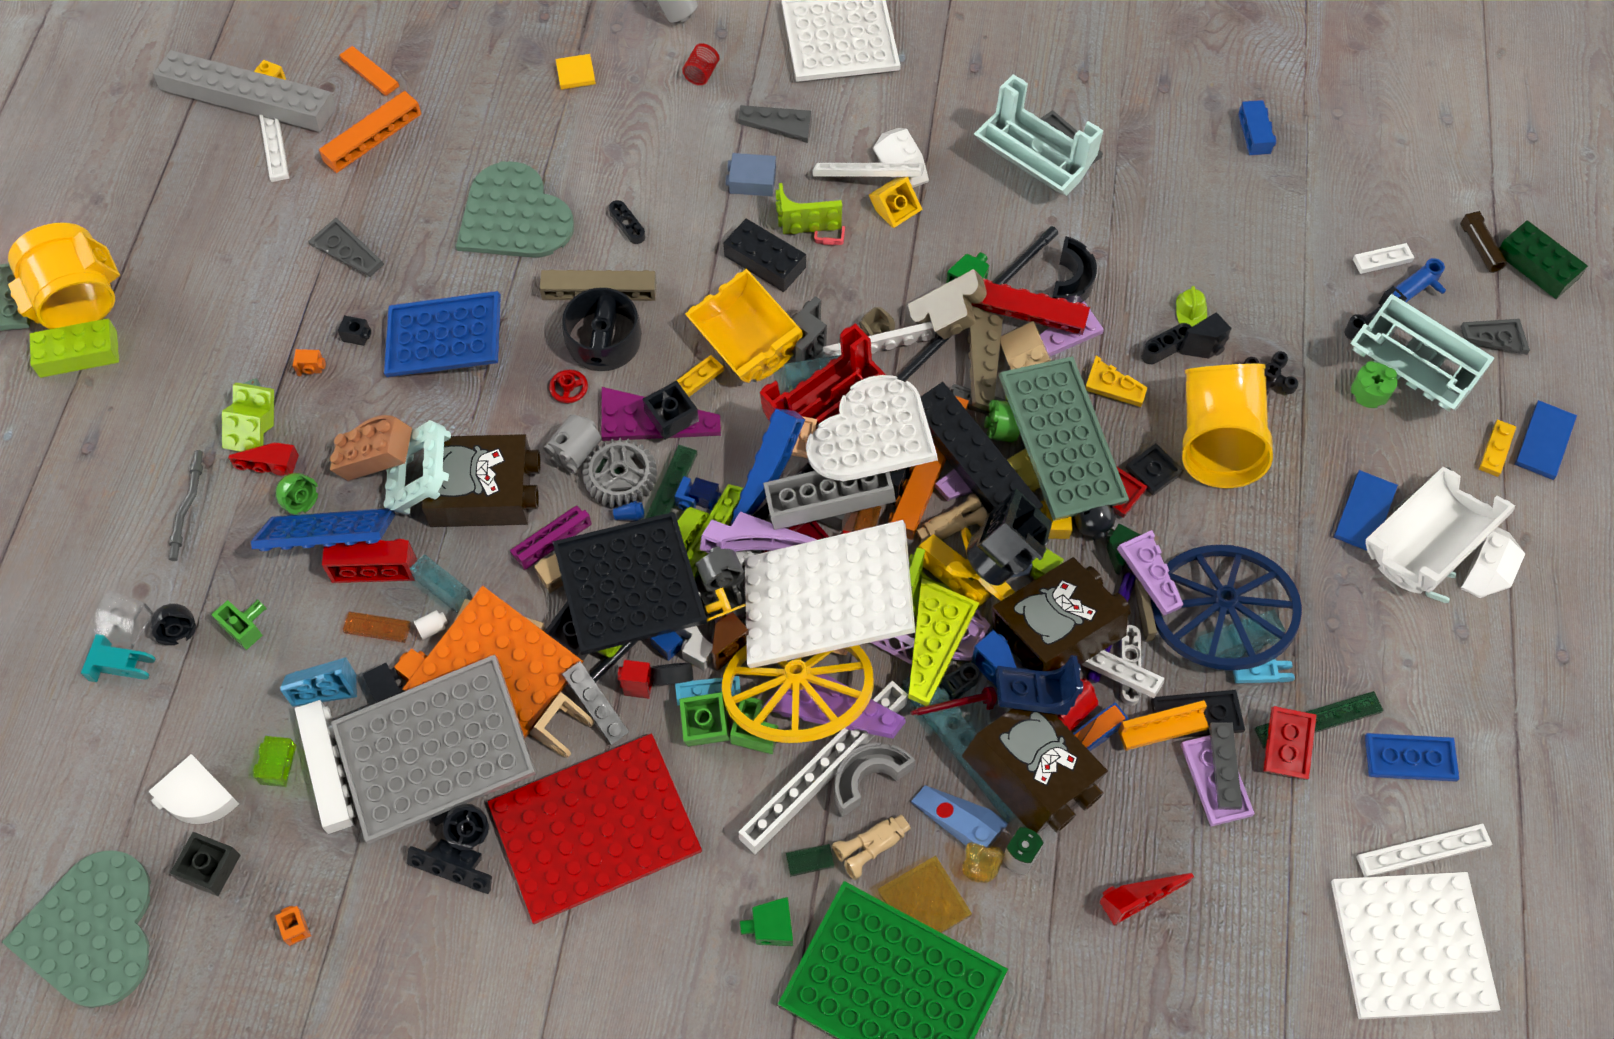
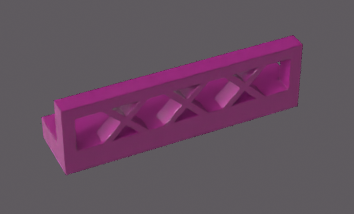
(545, 546)

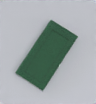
(810, 860)

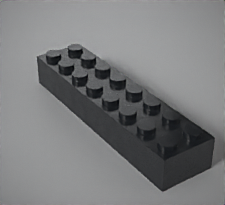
(971, 450)

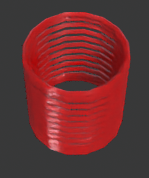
(707, 74)

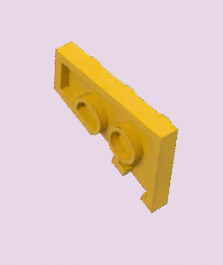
(1112, 384)

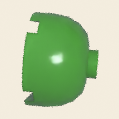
(296, 493)

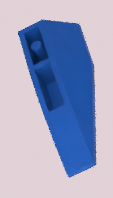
(770, 459)

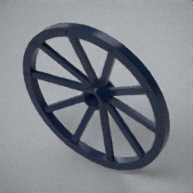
(1227, 601)

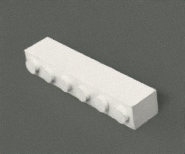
(324, 767)

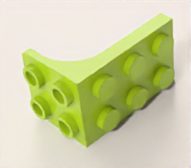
(807, 217)
(916, 574)

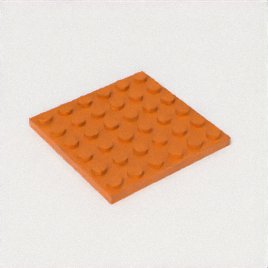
(526, 655)

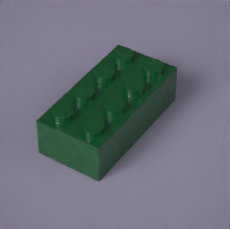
(1542, 259)

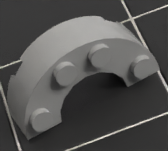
(864, 761)

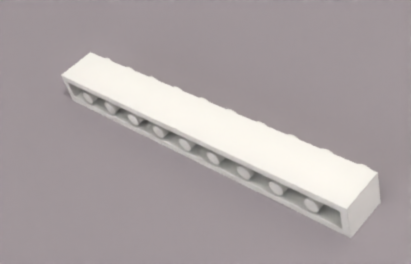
(812, 777)

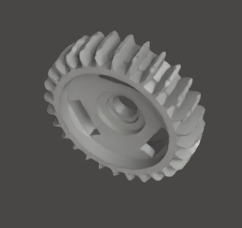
(619, 455)

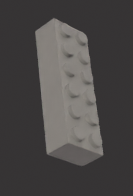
(816, 497)

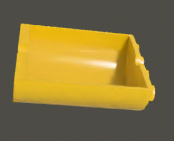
(746, 327)

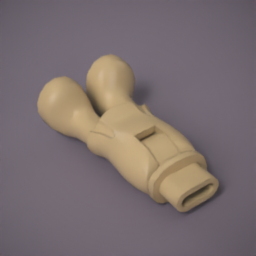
(953, 520)
(872, 842)

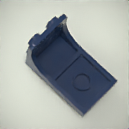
(1040, 690)

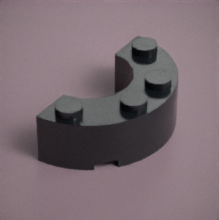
(1083, 268)

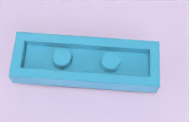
(704, 687)

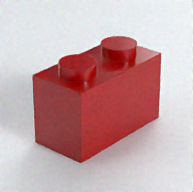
(635, 679)

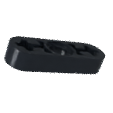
(627, 229)

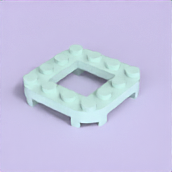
(401, 497)

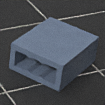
(751, 174)

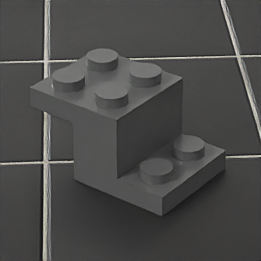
(813, 330)

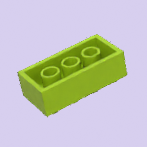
(74, 348)

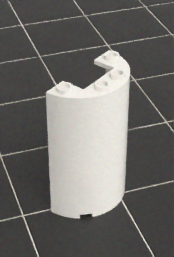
(1433, 532)

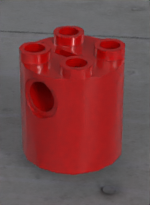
(1083, 706)

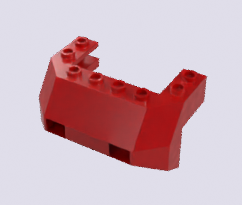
(822, 392)

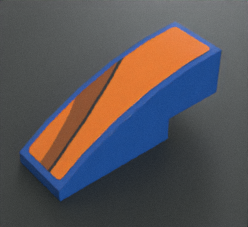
(1101, 727)

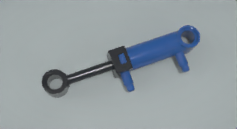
(1425, 276)

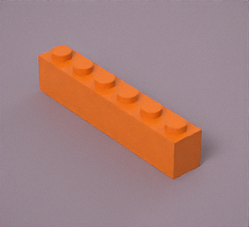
(370, 131)

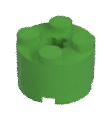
(1374, 384)
(1001, 422)

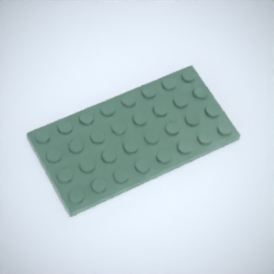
(1063, 437)

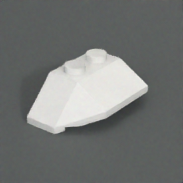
(899, 147)
(1494, 565)

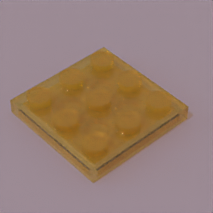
(927, 896)

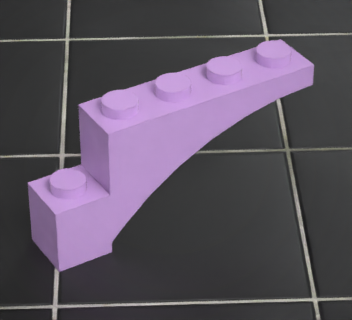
(749, 534)

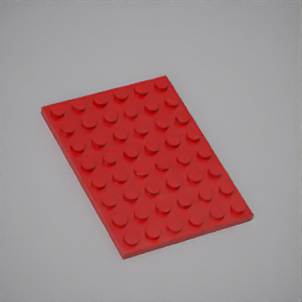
(593, 828)

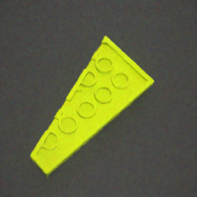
(940, 628)

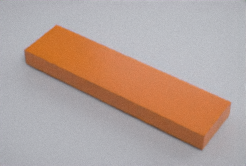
(369, 70)

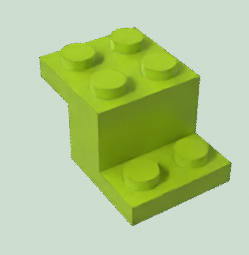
(247, 417)

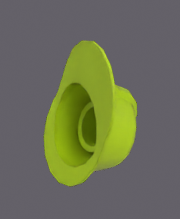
(1191, 307)

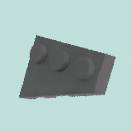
(1497, 334)

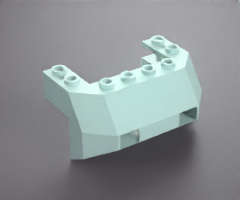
(1036, 144)
(1424, 354)

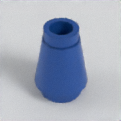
(629, 512)

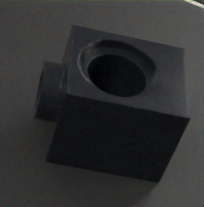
(354, 330)

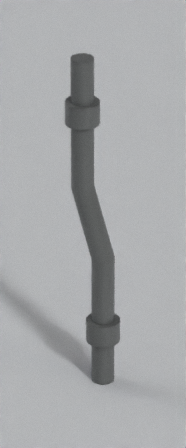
(176, 539)

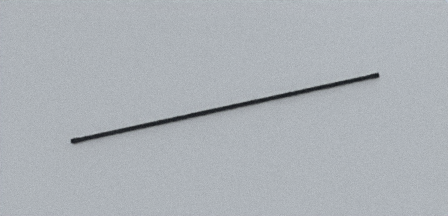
(1043, 240)

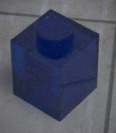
(705, 493)

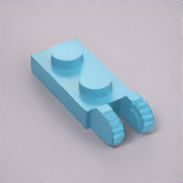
(1265, 673)

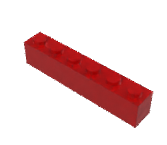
(1034, 307)

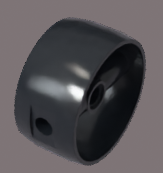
(605, 305)

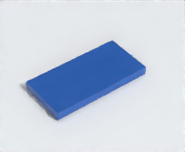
(1545, 440)
(1365, 509)
(1411, 757)

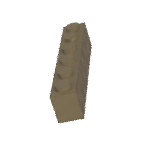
(569, 283)

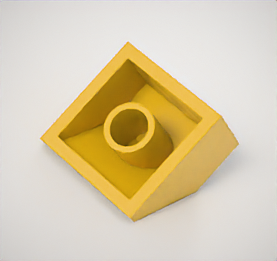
(895, 201)

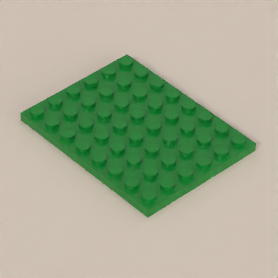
(889, 976)

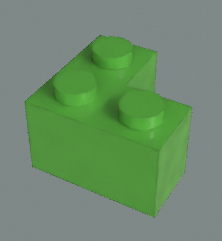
(751, 708)

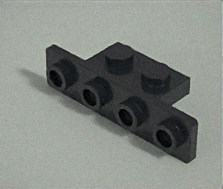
(452, 865)

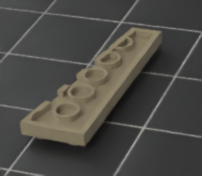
(984, 355)

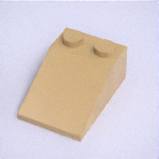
(1024, 347)

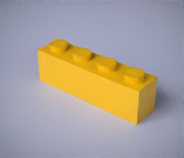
(940, 555)

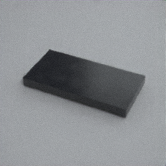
(1221, 708)

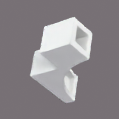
(696, 649)

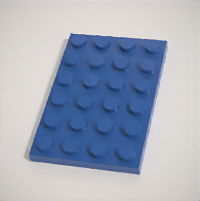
(442, 334)
(323, 528)

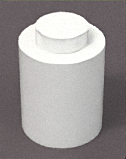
(431, 624)

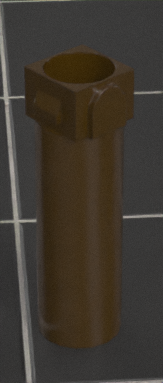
(1483, 241)

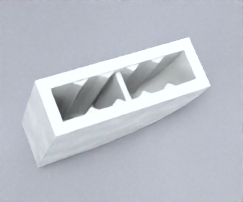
(192, 794)

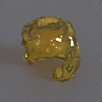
(982, 863)

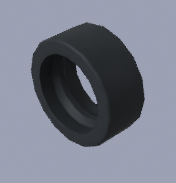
(672, 673)

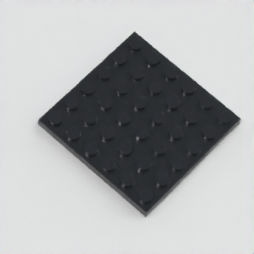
(628, 583)

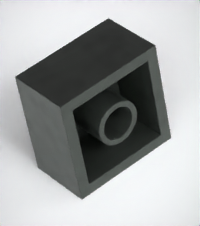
(205, 863)

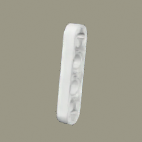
(1136, 648)

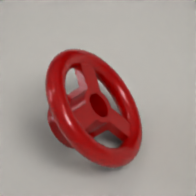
(567, 377)

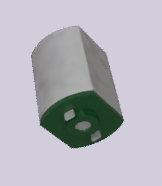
(1022, 850)

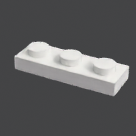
(1383, 258)

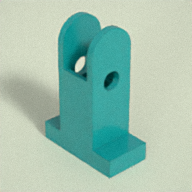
(113, 660)

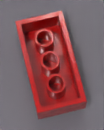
(369, 562)

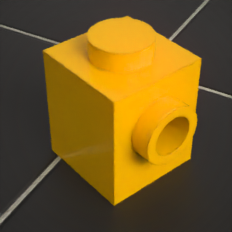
(270, 69)

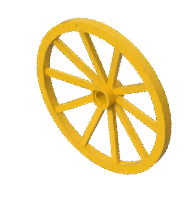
(796, 677)

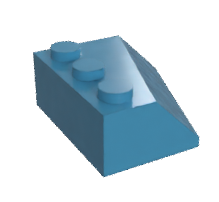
(322, 682)

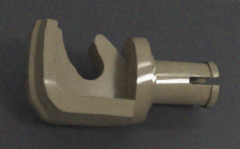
(877, 322)

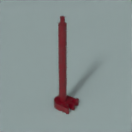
(988, 697)

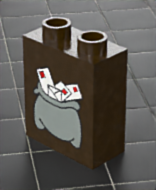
(485, 482)
(1061, 617)
(1036, 768)

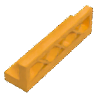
(1163, 725)

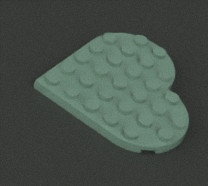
(513, 214)
(88, 930)

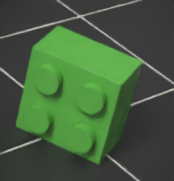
(704, 719)

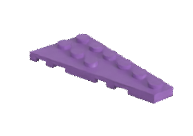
(874, 719)

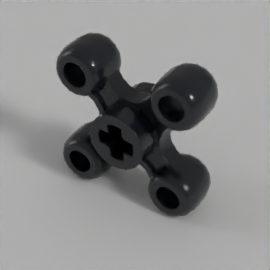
(1273, 373)

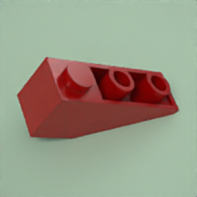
(271, 458)

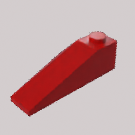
(1134, 897)

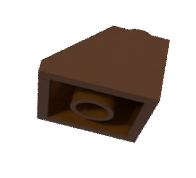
(728, 639)

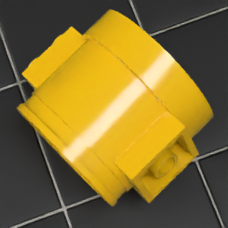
(61, 276)

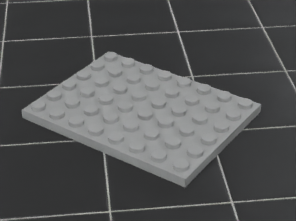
(432, 749)

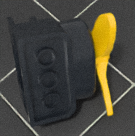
(1004, 545)

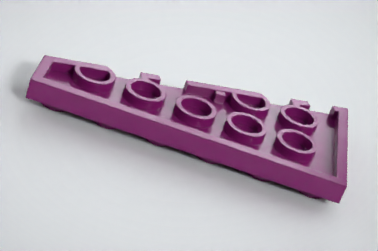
(625, 419)

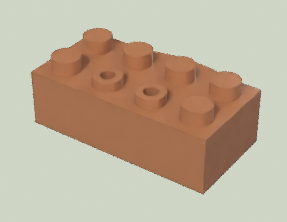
(371, 447)

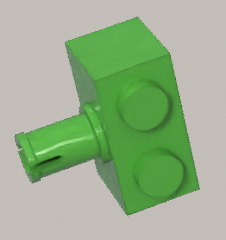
(239, 623)

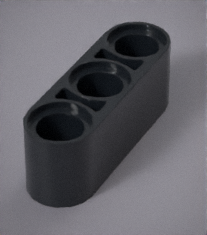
(1158, 345)

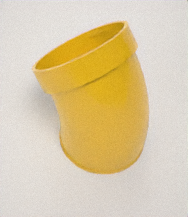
(1227, 425)

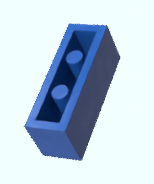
(1256, 127)

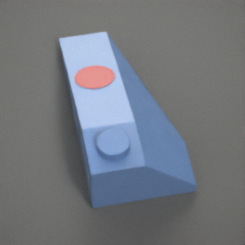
(960, 817)

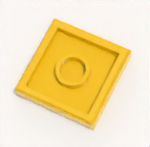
(575, 71)

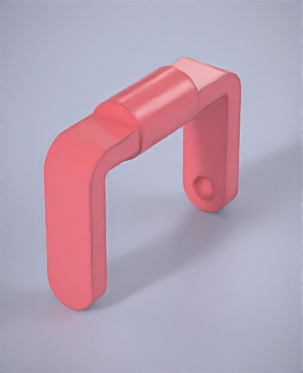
(830, 241)

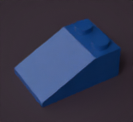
(990, 653)

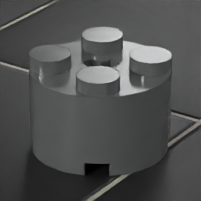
(720, 569)

